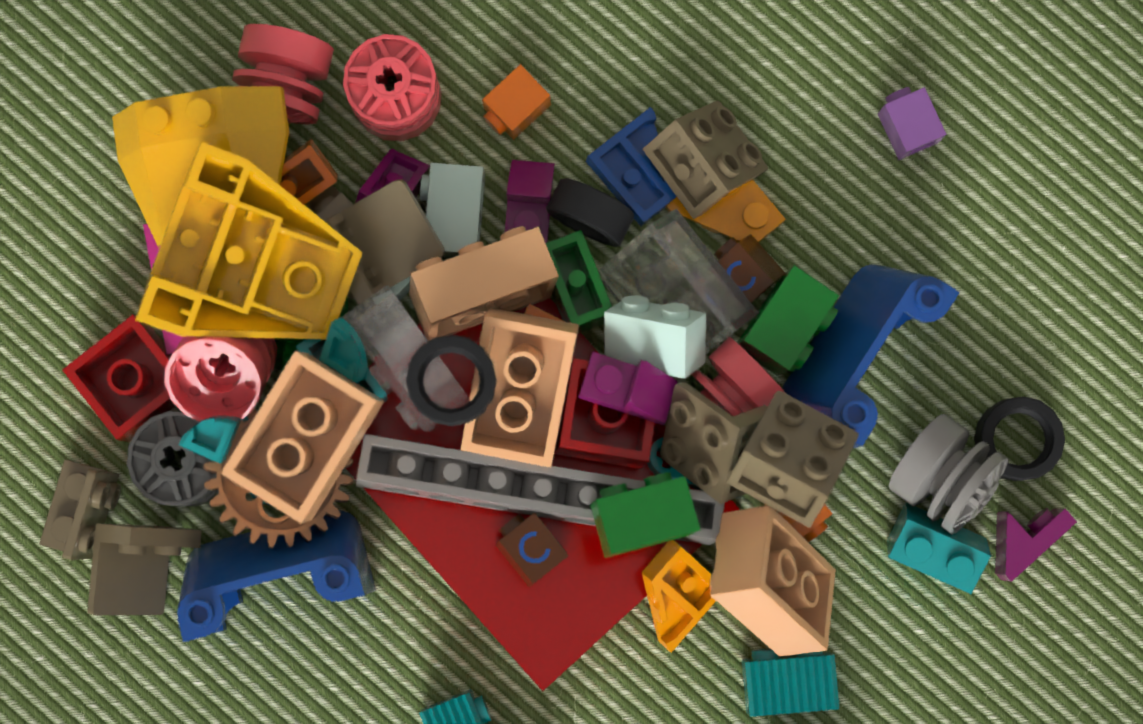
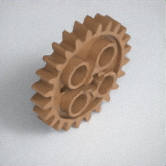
(251, 513)

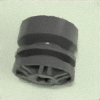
(151, 457)

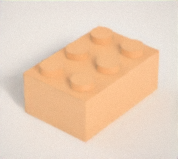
(499, 275)
(532, 376)
(302, 437)
(773, 581)

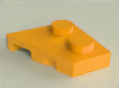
(738, 214)
(676, 593)

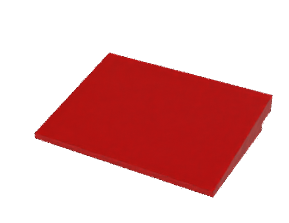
(565, 609)

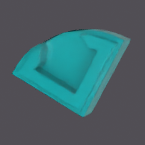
(345, 351)
(212, 437)

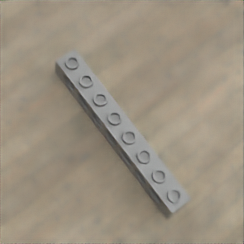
(502, 483)

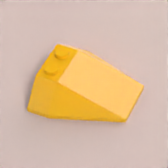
(162, 135)
(245, 258)

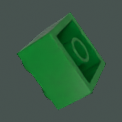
(787, 322)

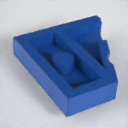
(630, 172)

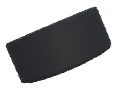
(590, 211)
(444, 345)
(1048, 421)

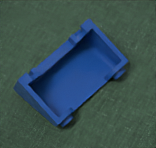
(868, 311)
(225, 566)

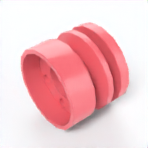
(286, 60)
(417, 93)
(739, 382)
(210, 383)

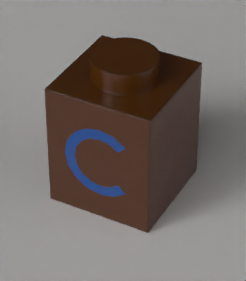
(749, 266)
(530, 547)

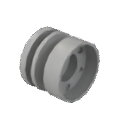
(954, 478)

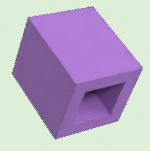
(911, 122)

